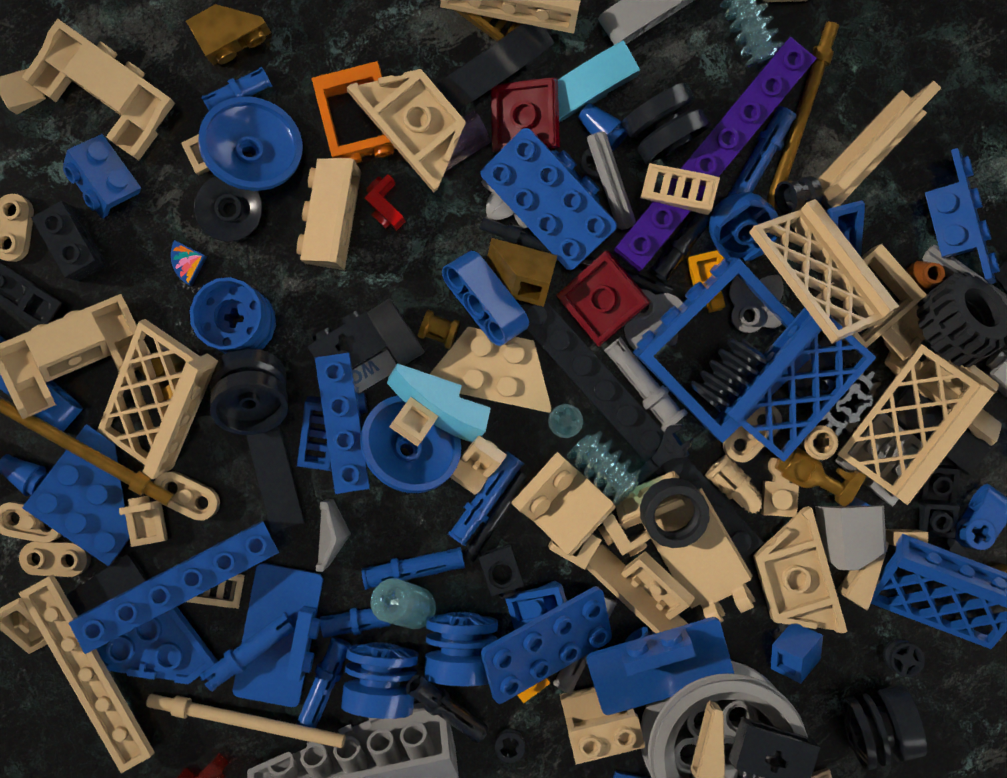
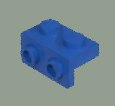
(99, 175)

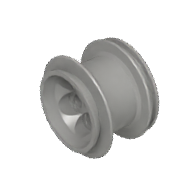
(671, 726)

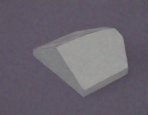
(332, 534)
(852, 534)

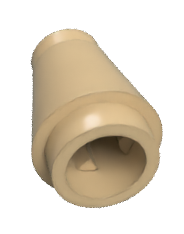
(826, 444)

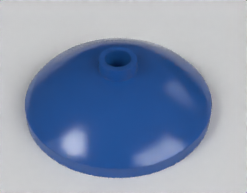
(255, 128)
(426, 465)

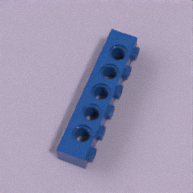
(173, 587)

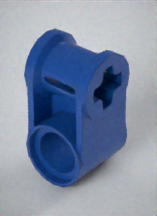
(986, 515)

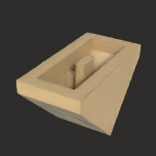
(20, 626)

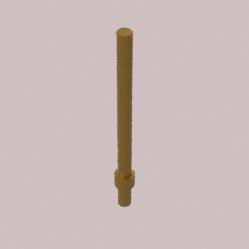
(824, 55)
(137, 482)

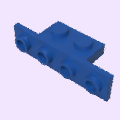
(957, 219)
(343, 421)

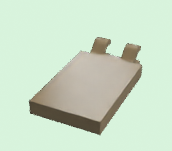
(709, 566)

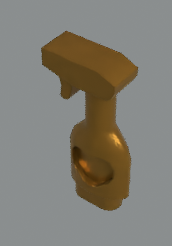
(809, 473)

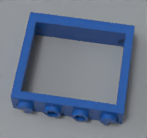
(676, 318)

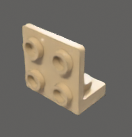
(564, 504)

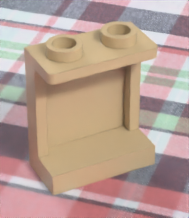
(597, 734)

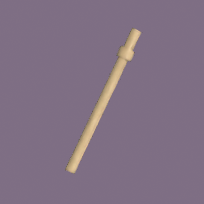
(184, 707)

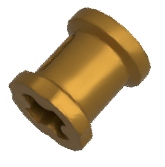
(439, 329)

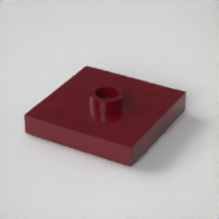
(525, 105)
(603, 298)

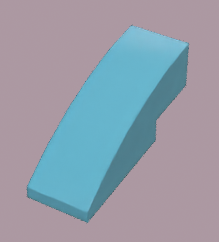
(595, 79)
(456, 415)

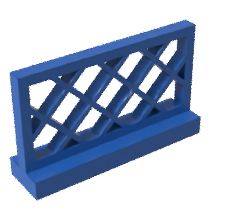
(781, 357)
(959, 575)

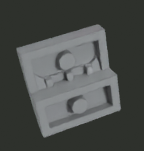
(885, 448)

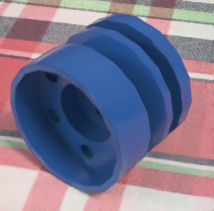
(221, 303)
(461, 642)
(380, 687)

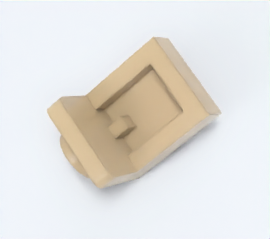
(904, 335)
(477, 464)
(144, 521)
(613, 533)

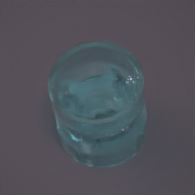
(570, 421)

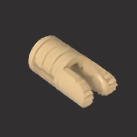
(735, 484)

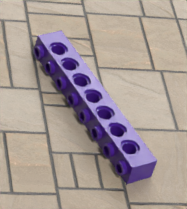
(718, 150)

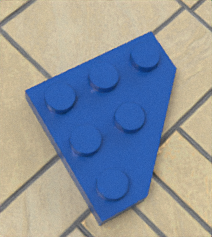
(84, 501)
(159, 649)

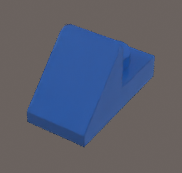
(534, 602)

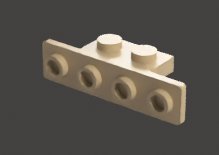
(984, 424)
(643, 588)

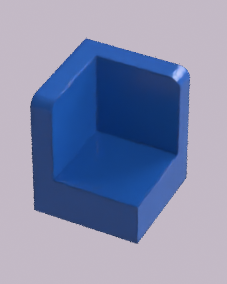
(796, 652)

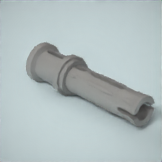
(654, 396)

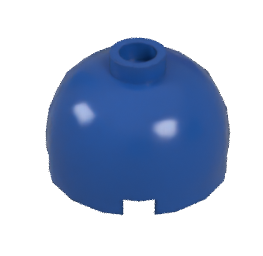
(734, 219)

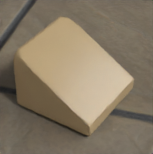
(18, 93)

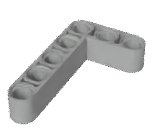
(634, 17)

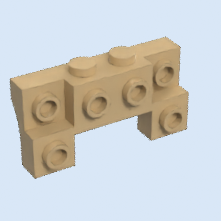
(71, 57)
(64, 347)

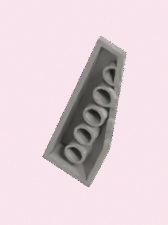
(375, 749)

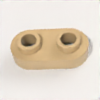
(16, 227)
(752, 445)
(186, 498)
(28, 527)
(53, 559)

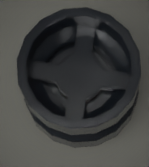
(794, 194)

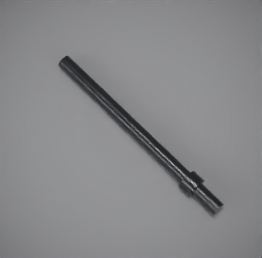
(515, 235)

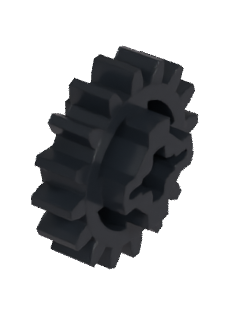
(853, 405)

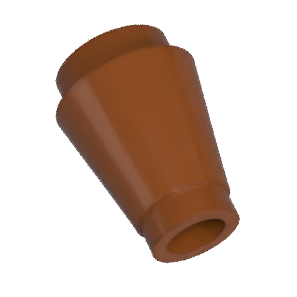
(926, 274)

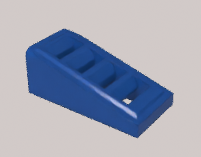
(309, 461)

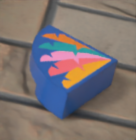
(186, 262)

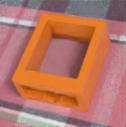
(336, 84)

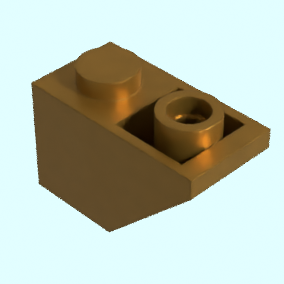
(226, 31)
(522, 270)

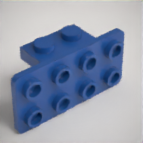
(550, 197)
(546, 644)
(658, 665)
(281, 670)

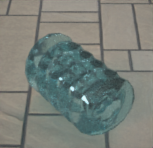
(752, 30)
(605, 467)
(402, 603)

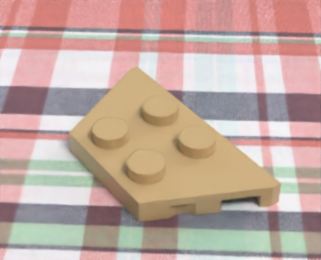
(414, 120)
(496, 372)
(798, 576)

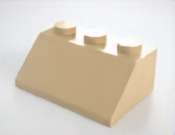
(329, 212)

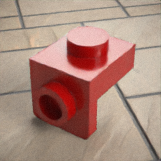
(384, 211)

